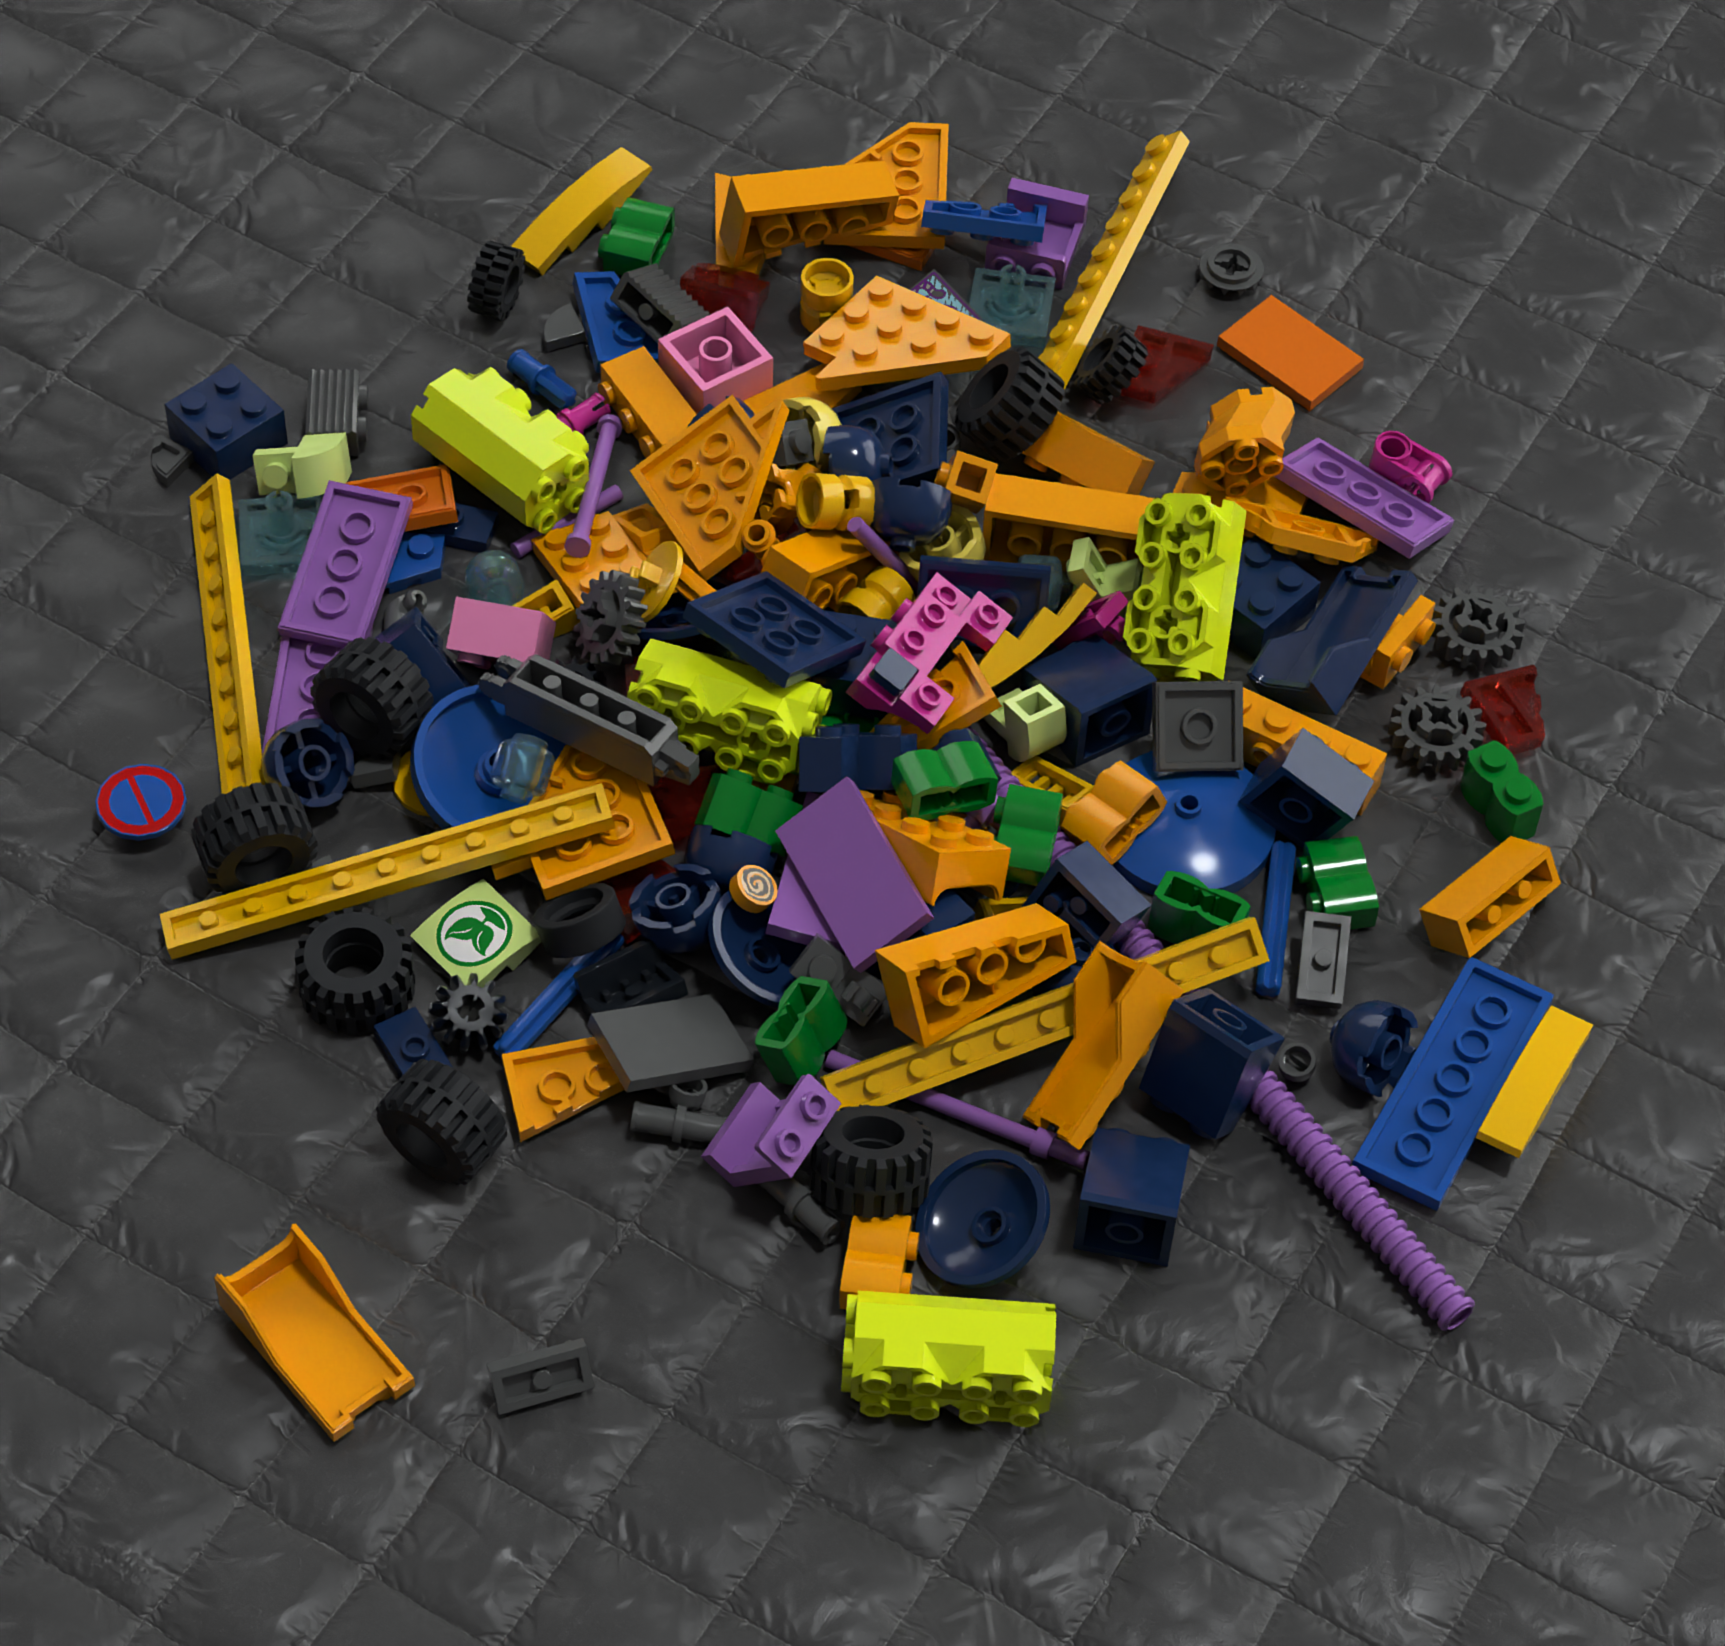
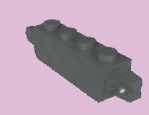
(591, 719)

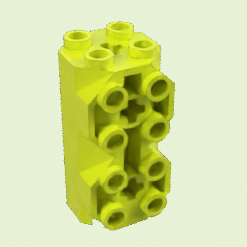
(489, 439)
(1188, 587)
(730, 709)
(942, 1350)

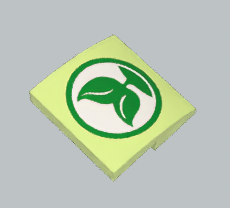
(477, 934)

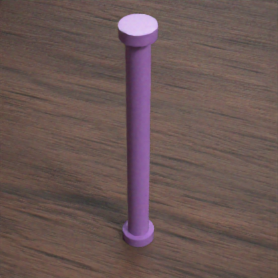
(578, 542)

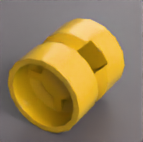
(824, 290)
(832, 501)
(877, 595)

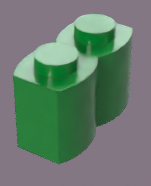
(637, 236)
(944, 780)
(1501, 792)
(739, 806)
(1030, 829)
(1338, 880)
(1188, 908)
(801, 1030)

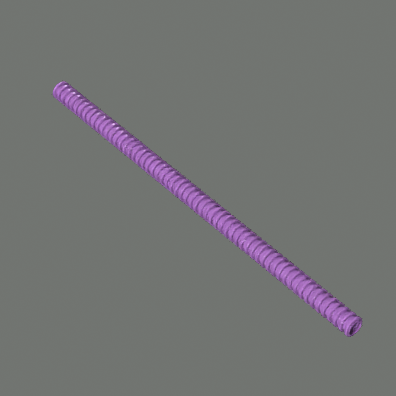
(1319, 1156)

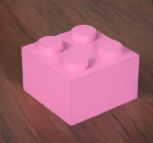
(715, 360)
(487, 630)

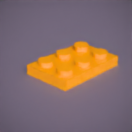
(609, 551)

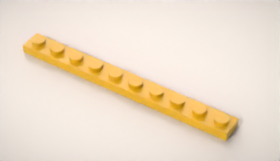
(1112, 254)
(226, 635)
(386, 871)
(1032, 1022)

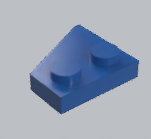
(417, 561)

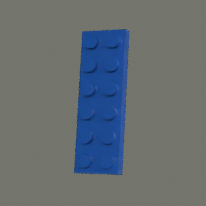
(1451, 1083)

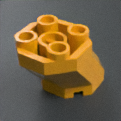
(1244, 440)

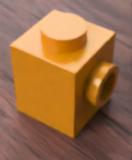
(967, 479)

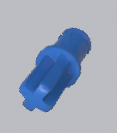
(541, 379)

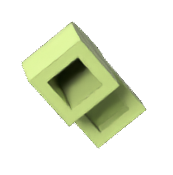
(304, 467)
(1089, 567)
(1029, 722)

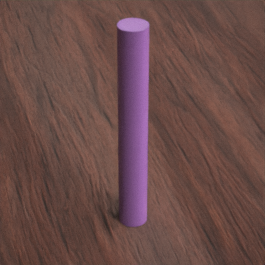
(607, 498)
(880, 550)

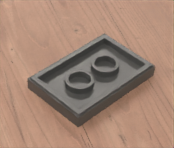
(670, 1042)

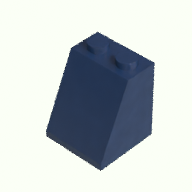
(1102, 694)
(1208, 1062)
(1131, 1196)

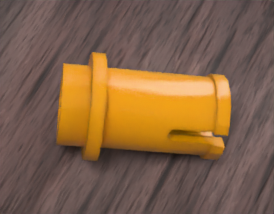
(761, 531)

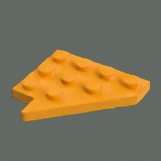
(918, 167)
(898, 336)
(713, 479)
(634, 842)

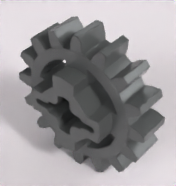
(610, 618)
(1477, 628)
(1436, 728)

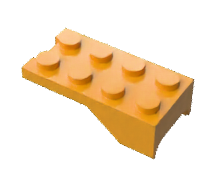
(941, 850)
(1115, 1019)
(312, 1333)

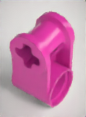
(1409, 464)

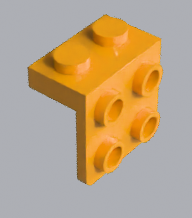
(1401, 642)

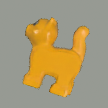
(783, 487)

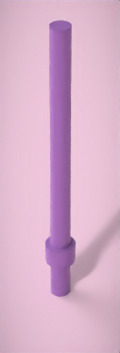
(1041, 1142)

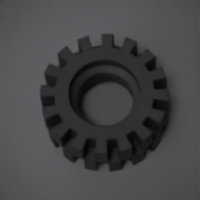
(496, 280)
(1109, 364)

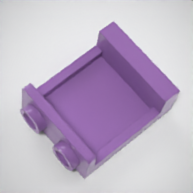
(1062, 232)
(770, 1136)

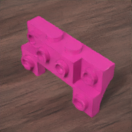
(921, 637)

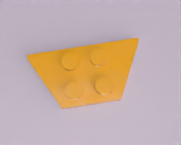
(1300, 532)

